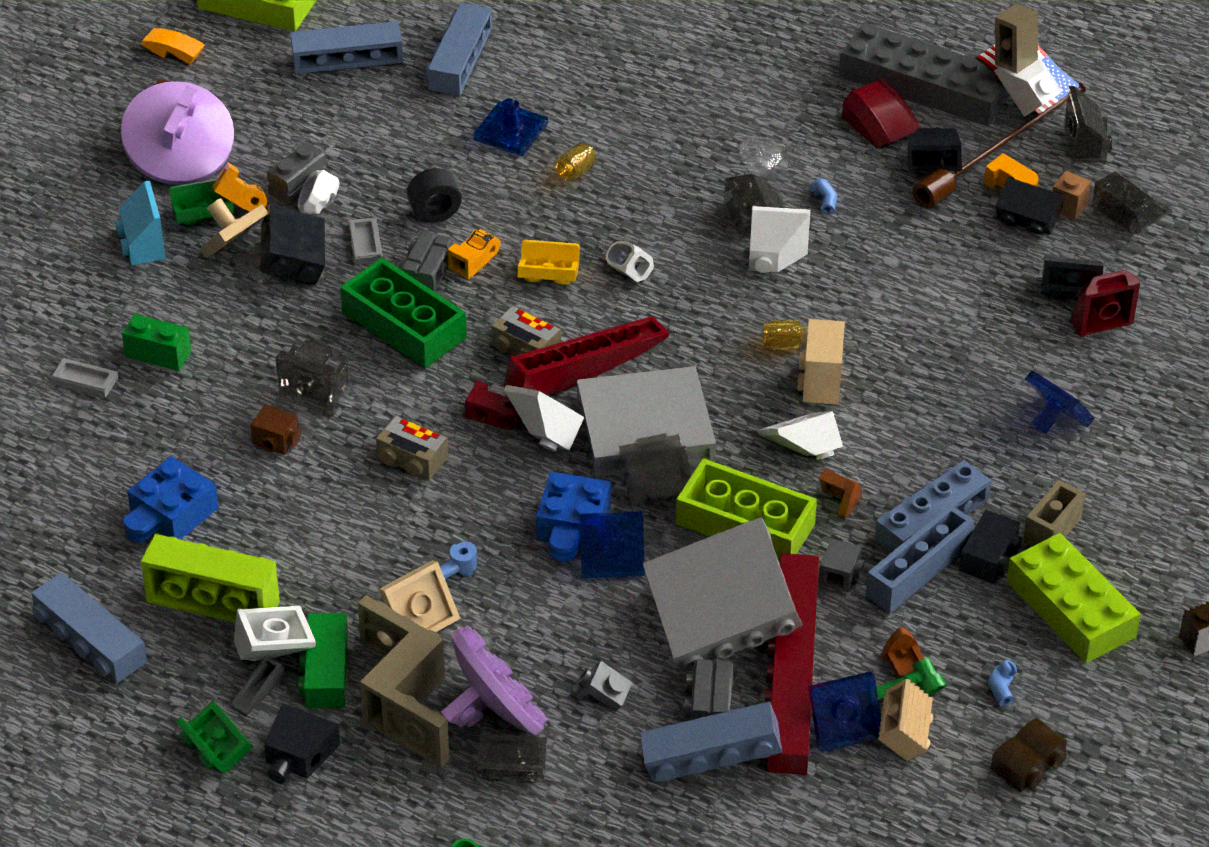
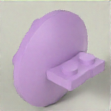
(177, 133)
(489, 687)

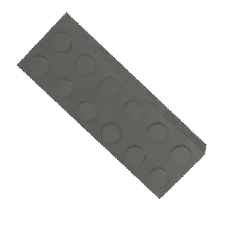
(924, 73)

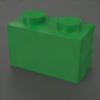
(156, 342)

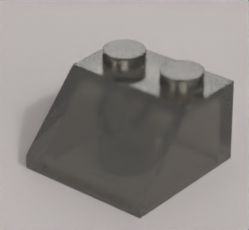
(1085, 129)
(745, 192)
(1127, 203)

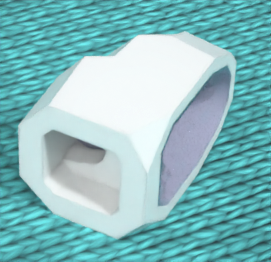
(317, 192)
(630, 260)

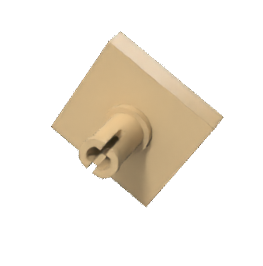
(230, 227)
(422, 597)

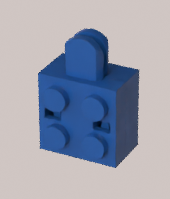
(169, 502)
(560, 508)

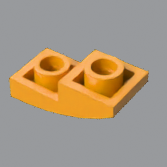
(163, 41)

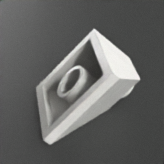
(1030, 86)
(777, 238)
(545, 417)
(807, 434)
(271, 632)

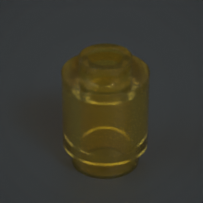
(576, 161)
(783, 334)

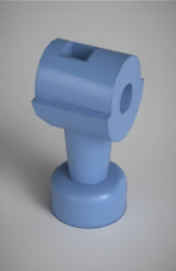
(462, 560)

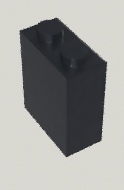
(292, 245)

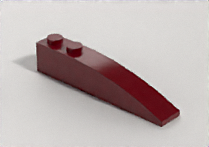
(585, 357)

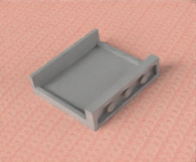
(642, 406)
(722, 594)

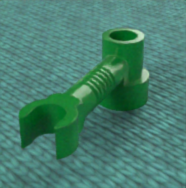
(923, 676)

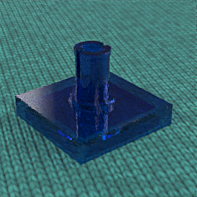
(510, 127)
(1057, 402)
(612, 544)
(845, 711)

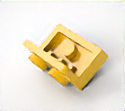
(549, 261)

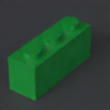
(326, 663)

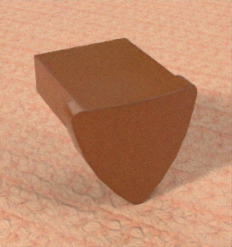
(843, 488)
(901, 652)

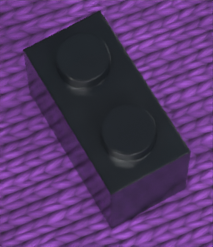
(1029, 206)
(1068, 273)
(990, 547)

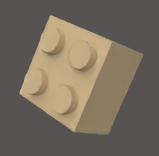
(821, 361)

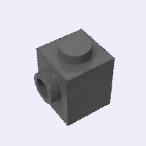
(841, 565)

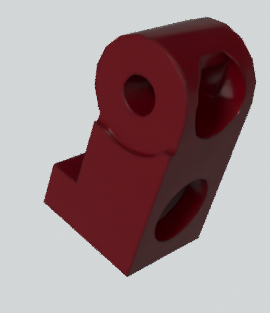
(491, 408)

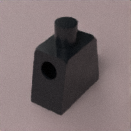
(935, 149)
(298, 743)

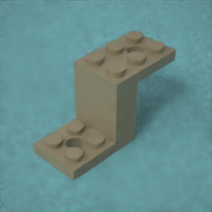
(403, 680)

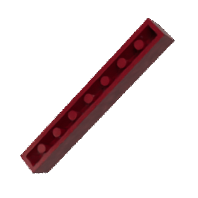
(794, 668)

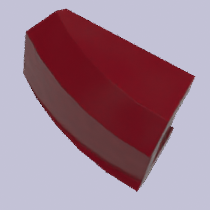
(879, 113)
(1106, 303)

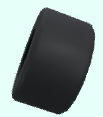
(440, 206)

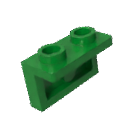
(192, 199)
(215, 737)

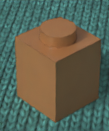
(1074, 193)

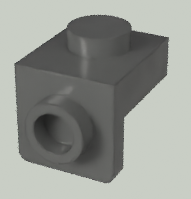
(604, 685)

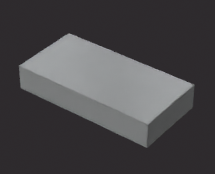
(365, 240)
(84, 377)

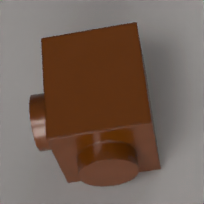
(275, 430)

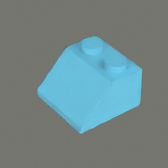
(140, 227)

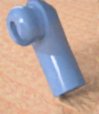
(823, 188)
(1000, 680)

